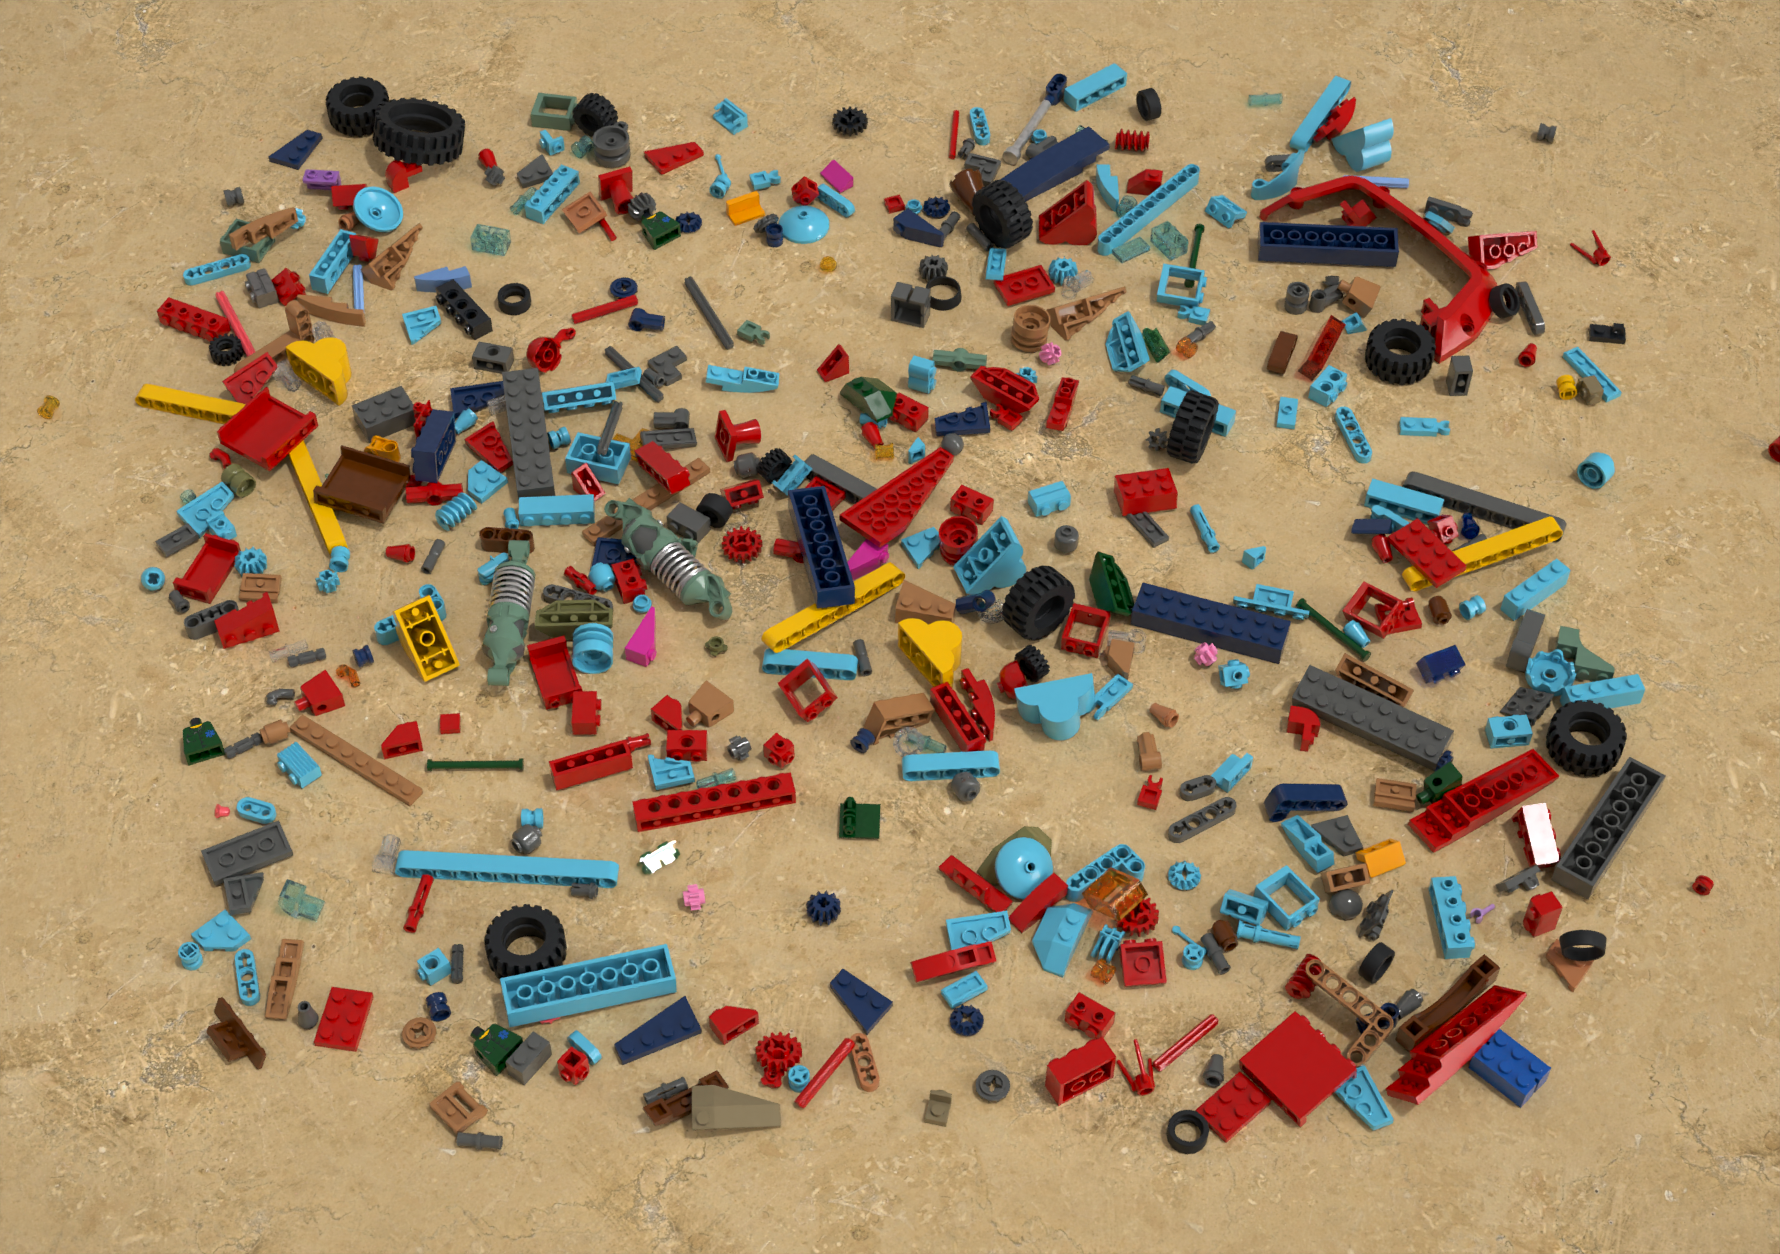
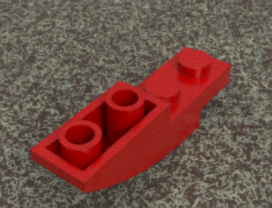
(1337, 121)
(1063, 404)
(982, 702)
(953, 961)

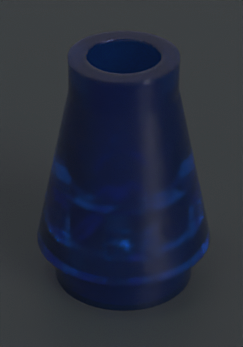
(1469, 526)

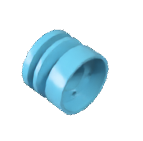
(592, 648)

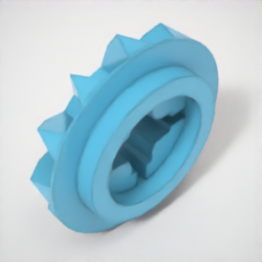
(1177, 880)

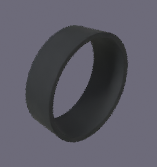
(948, 304)
(1583, 937)

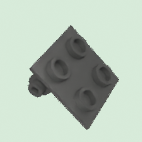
(1528, 703)
(1376, 916)

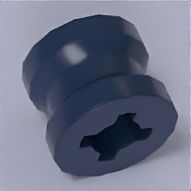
(363, 656)
(862, 740)

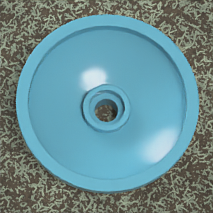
(378, 209)
(804, 224)
(1013, 870)

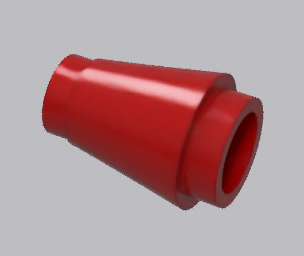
(487, 158)
(1528, 355)
(871, 434)
(1382, 547)
(401, 552)

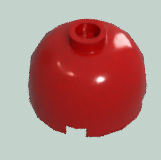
(544, 354)
(1011, 678)

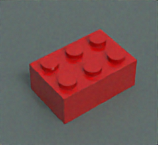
(1145, 491)
(1080, 1070)

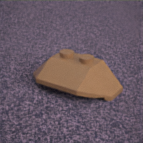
(1373, 680)

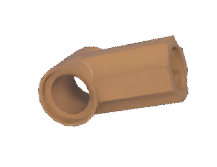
(1148, 756)

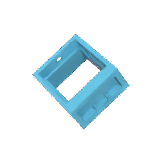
(1185, 273)
(1287, 877)

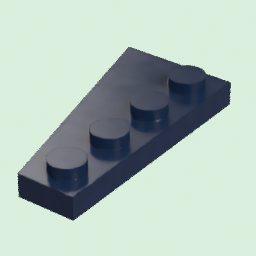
(663, 1030)

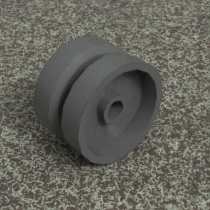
(611, 146)

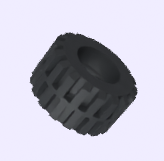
(594, 113)

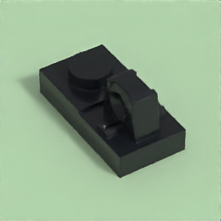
(1607, 334)

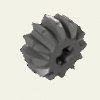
(640, 205)
(933, 267)

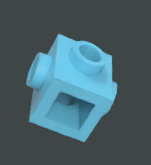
(1233, 674)

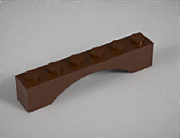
(1463, 992)

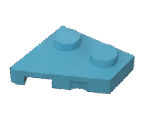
(921, 545)
(670, 772)

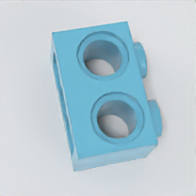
(1328, 386)

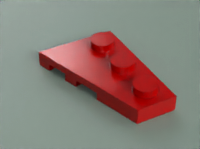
(490, 447)

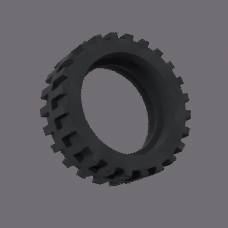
(400, 116)

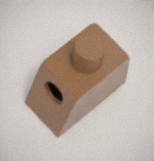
(1359, 295)
(709, 706)

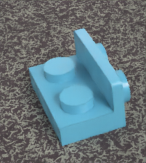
(1224, 210)

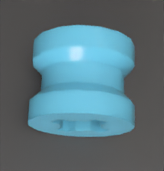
(1193, 951)
(800, 1073)

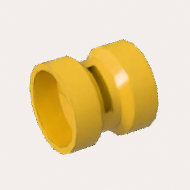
(1566, 387)

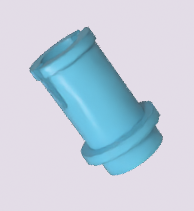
(510, 518)

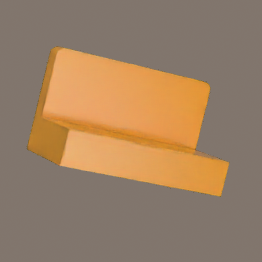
(744, 208)
(1382, 857)

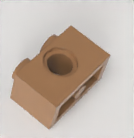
(1345, 878)

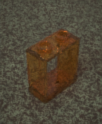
(1123, 902)

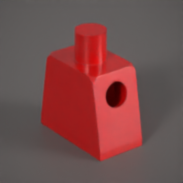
(320, 695)

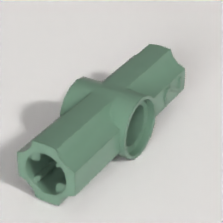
(959, 359)

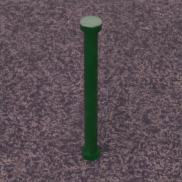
(1199, 229)
(1301, 604)
(475, 764)

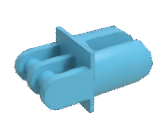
(486, 571)
(1108, 939)

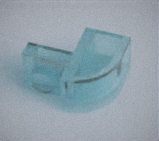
(296, 902)

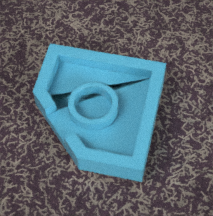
(484, 481)
(221, 933)

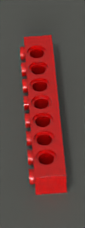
(729, 798)

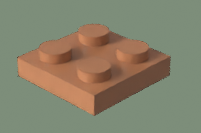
(584, 212)

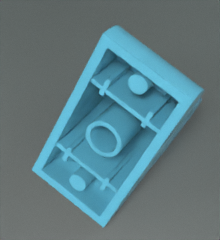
(1366, 145)
(992, 560)
(1057, 704)

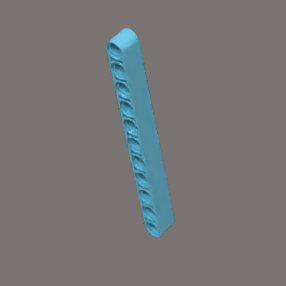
(506, 868)

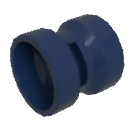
(774, 235)
(438, 1006)

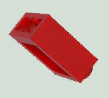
(1359, 600)
(1080, 614)
(797, 678)

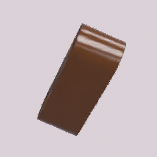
(1282, 352)
(497, 539)

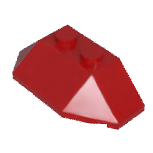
(1005, 388)

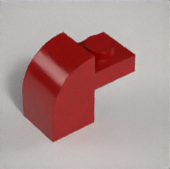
(398, 173)
(1357, 215)
(1430, 313)
(1305, 723)

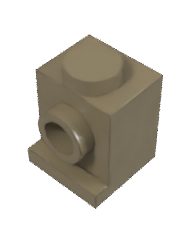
(1590, 389)

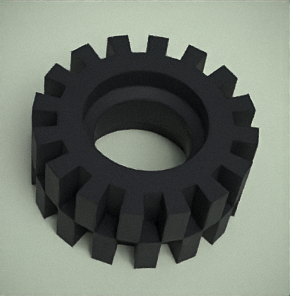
(226, 357)
(774, 465)
(1032, 663)

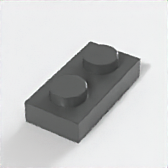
(177, 540)

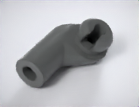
(279, 693)

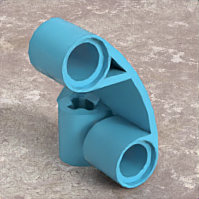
(1282, 183)

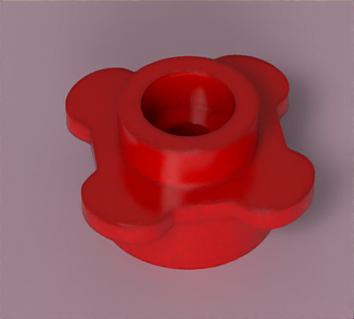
(772, 1082)

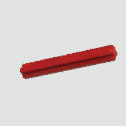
(604, 309)
(1185, 1042)
(824, 1073)

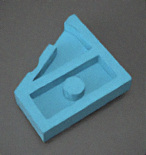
(421, 322)

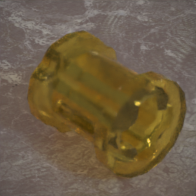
(48, 406)
(884, 451)

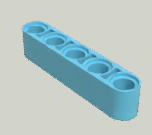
(830, 664)
(946, 765)

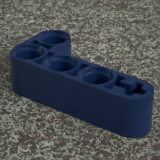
(1303, 797)

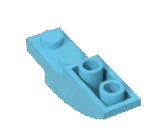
(746, 381)

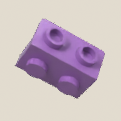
(321, 179)

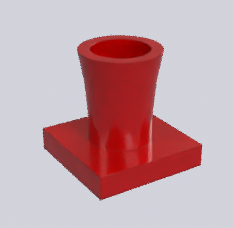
(617, 186)
(730, 435)

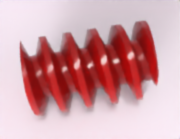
(1132, 140)
(1299, 984)

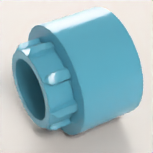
(1596, 470)

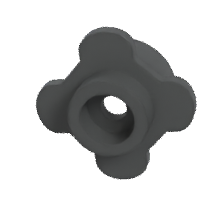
(1331, 280)

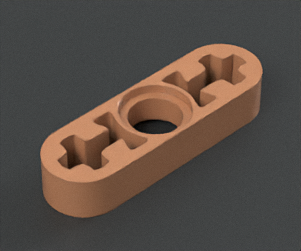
(862, 1070)

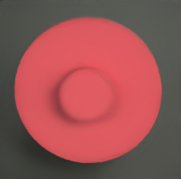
(221, 811)

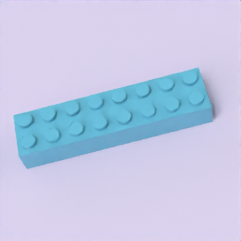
(588, 985)

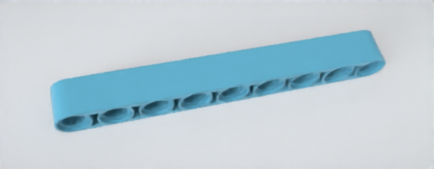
(1148, 209)

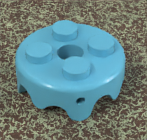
(1553, 664)

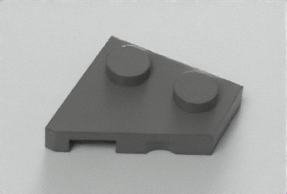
(534, 173)
(1340, 835)
(242, 892)

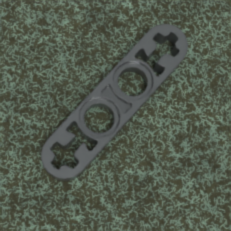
(1530, 308)
(562, 592)
(1204, 822)

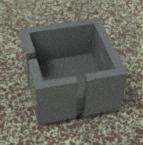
(910, 304)

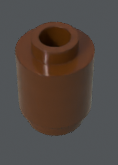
(1439, 610)
(1224, 935)

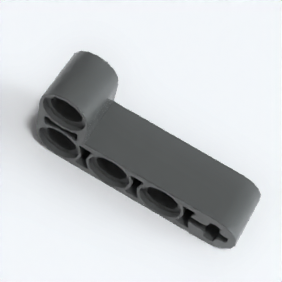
(1525, 640)

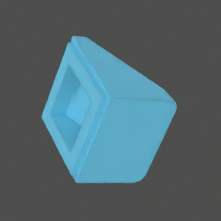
(1354, 324)
(916, 451)
(1254, 556)

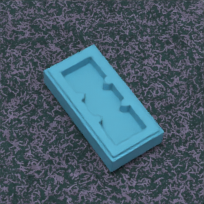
(625, 377)
(1287, 413)
(964, 989)

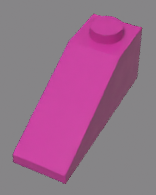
(867, 559)
(642, 645)

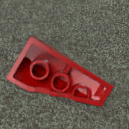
(1501, 248)

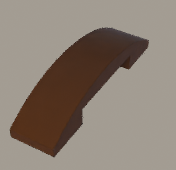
(680, 1105)

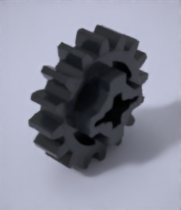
(850, 121)

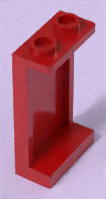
(208, 569)
(553, 671)

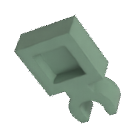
(752, 331)

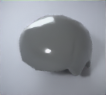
(1346, 904)

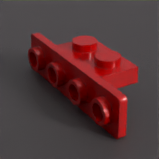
(975, 884)

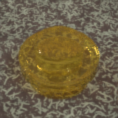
(828, 264)

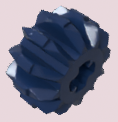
(823, 907)

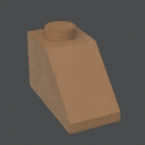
(1120, 657)

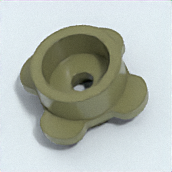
(713, 642)

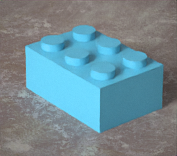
(604, 467)

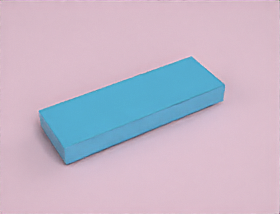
(996, 264)

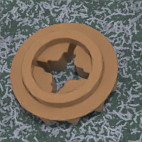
(416, 1025)

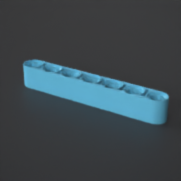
(1319, 113)

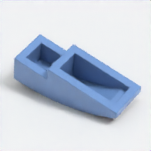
(429, 281)

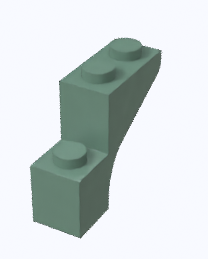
(1586, 664)

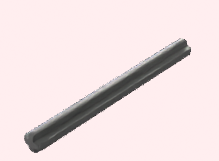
(709, 313)
(609, 428)

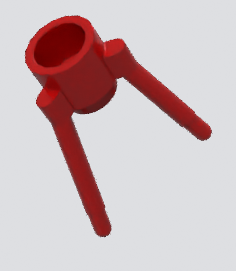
(1600, 255)
(1144, 1082)

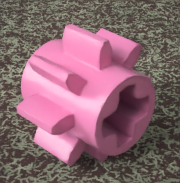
(1050, 353)
(1205, 654)
(694, 897)

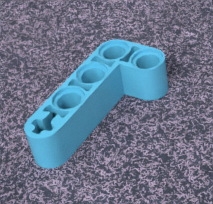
(385, 628)
(1080, 880)

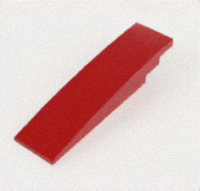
(1482, 800)
(1454, 1044)

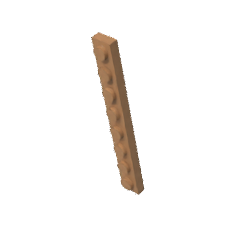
(649, 499)
(356, 760)

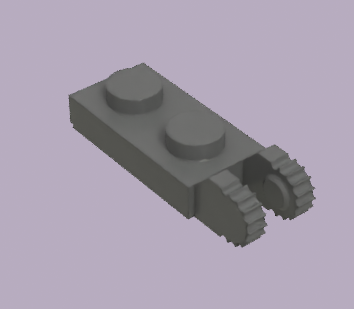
(1449, 211)

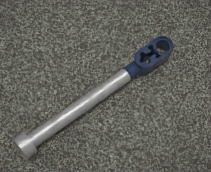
(1053, 96)

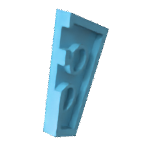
(1438, 222)
(204, 507)
(977, 929)
(1365, 1100)

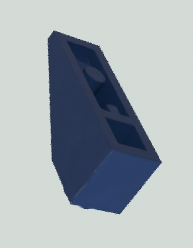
(915, 228)

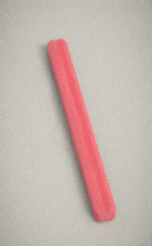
(235, 323)

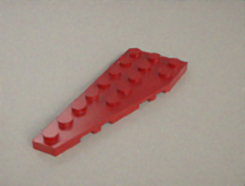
(895, 504)

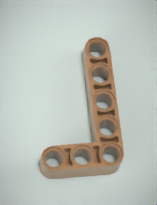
(300, 330)
(1354, 1007)

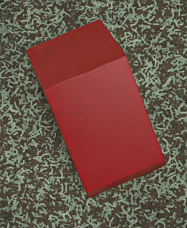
(835, 365)
(585, 482)

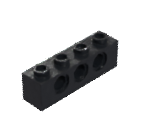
(463, 309)

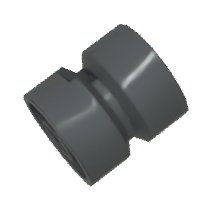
(1296, 298)

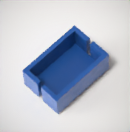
(1510, 1068)

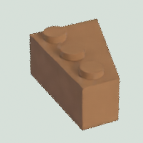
(922, 605)
(896, 713)

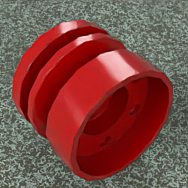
(956, 538)

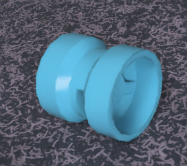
(720, 186)
(559, 437)
(339, 560)
(1474, 606)
(534, 818)
(190, 956)

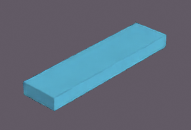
(1586, 368)

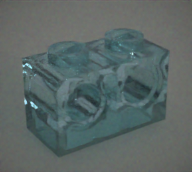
(490, 240)
(1169, 240)

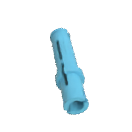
(1207, 534)

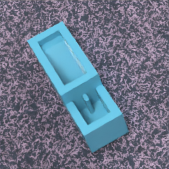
(1107, 185)
(1308, 843)

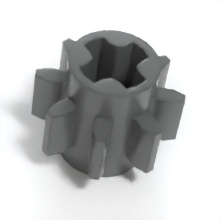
(494, 175)
(1153, 438)
(739, 747)

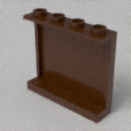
(363, 485)

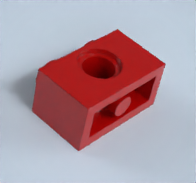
(687, 745)

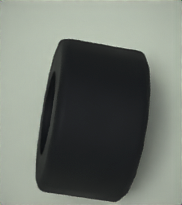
(715, 508)

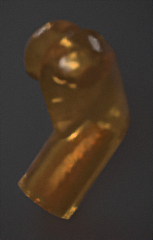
(350, 673)

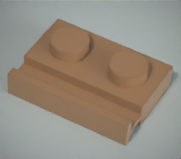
(256, 584)
(1395, 794)

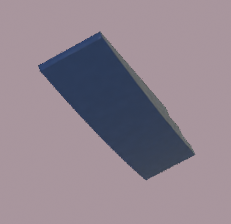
(1057, 163)

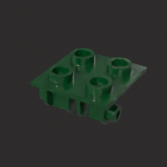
(859, 820)

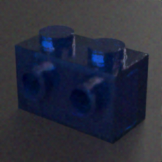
(1441, 664)

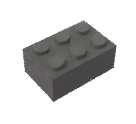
(384, 413)

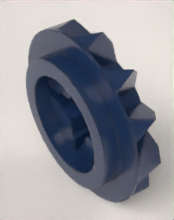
(930, 209)
(695, 222)
(627, 283)
(1446, 757)
(966, 1028)

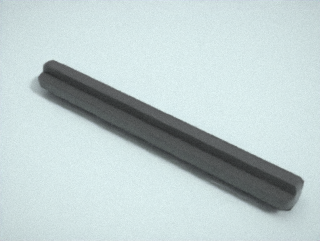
(623, 364)

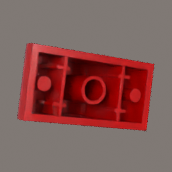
(1070, 218)

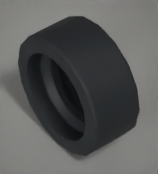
(1148, 104)
(510, 290)
(1497, 302)
(1376, 962)
(1184, 1146)

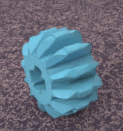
(1062, 268)
(251, 561)

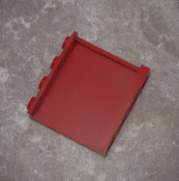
(266, 430)
(1297, 1067)

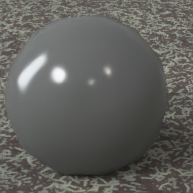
(952, 443)

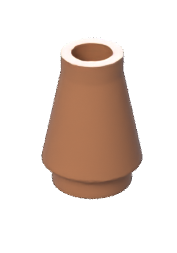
(348, 221)
(1165, 715)

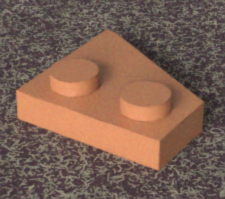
(1570, 970)

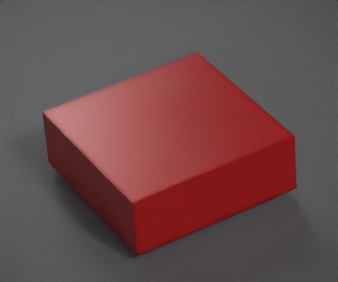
(894, 204)
(450, 723)

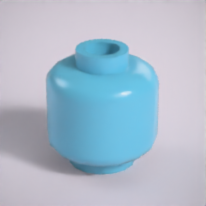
(602, 577)

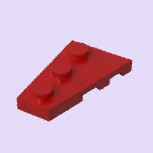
(674, 156)
(250, 379)

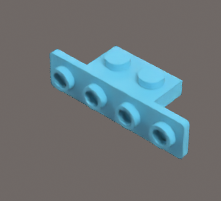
(1273, 600)

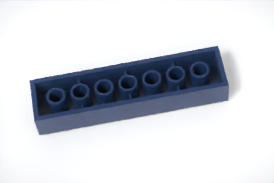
(1328, 244)
(821, 547)
(1210, 622)

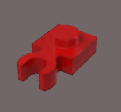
(1006, 418)
(1150, 794)

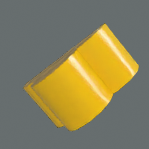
(322, 366)
(424, 638)
(932, 648)

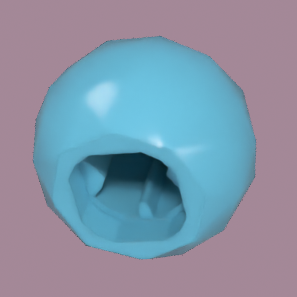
(153, 578)

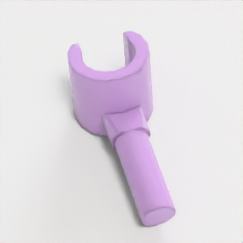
(1476, 911)

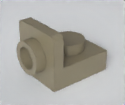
(938, 1108)

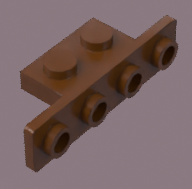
(233, 1037)

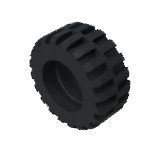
(348, 94)
(1002, 214)
(1397, 367)
(1192, 427)
(1038, 602)
(1578, 756)
(520, 923)

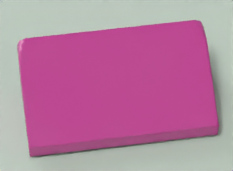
(837, 176)

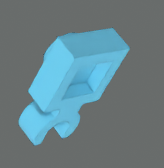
(762, 179)
(1196, 315)

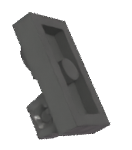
(1526, 877)

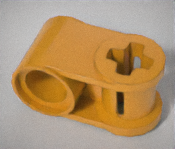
(384, 448)

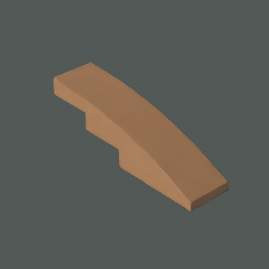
(265, 226)
(332, 311)
(284, 979)

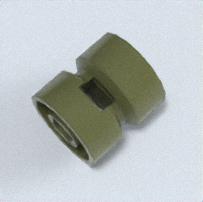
(238, 480)

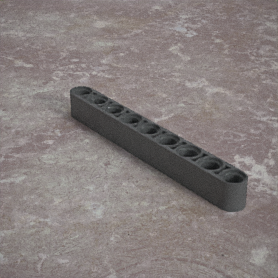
(1477, 503)

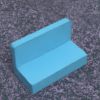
(1232, 771)

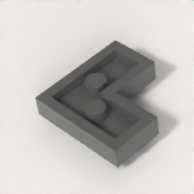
(987, 166)
(666, 364)

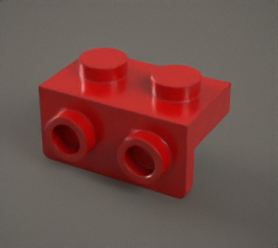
(288, 286)

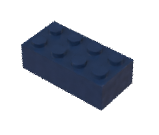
(434, 446)

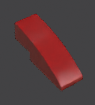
(1037, 902)

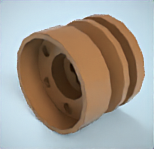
(1030, 328)

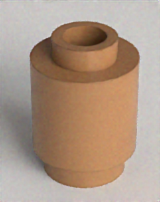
(274, 732)

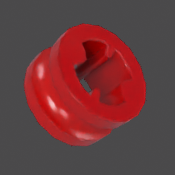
(1702, 885)

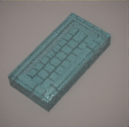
(1130, 249)

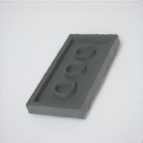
(247, 852)

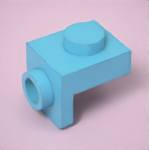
(551, 145)

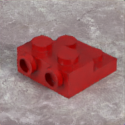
(1142, 962)

